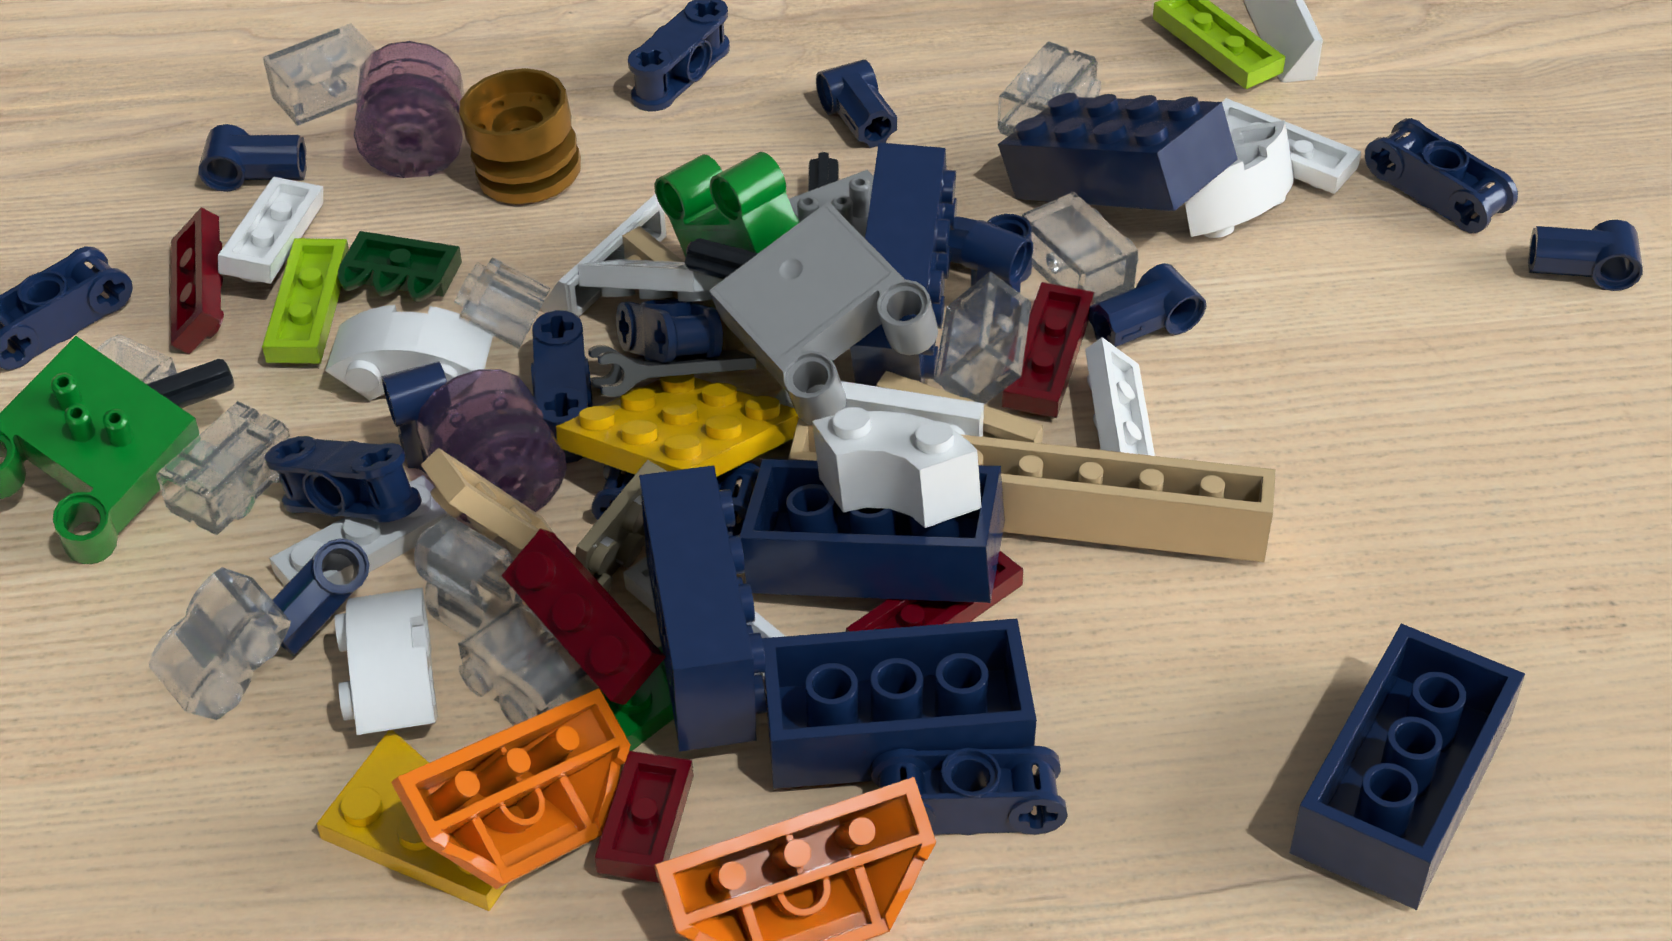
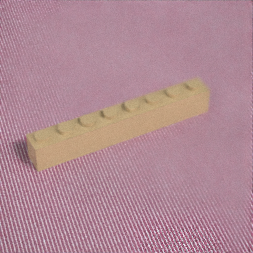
(1122, 497)

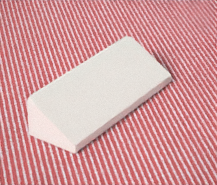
(1290, 31)
(576, 299)

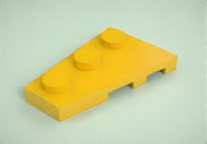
(375, 825)

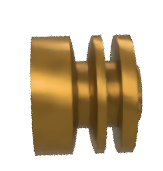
(520, 135)

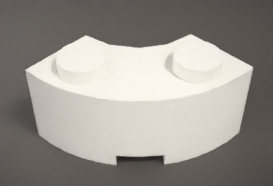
(1247, 186)
(394, 341)
(897, 464)
(387, 662)

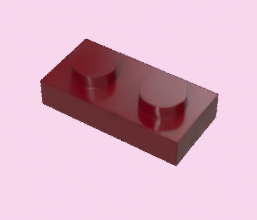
(644, 816)

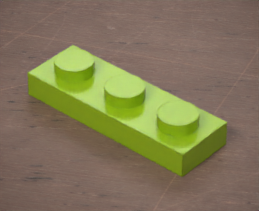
(1220, 40)
(305, 302)

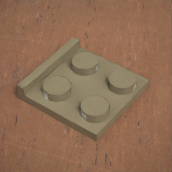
(617, 534)

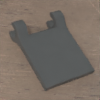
(630, 370)

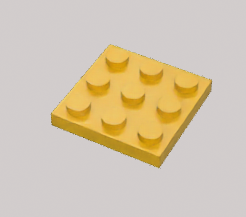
(679, 426)

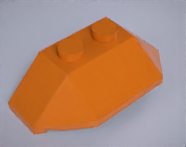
(521, 791)
(808, 877)

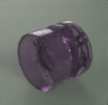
(409, 110)
(496, 431)

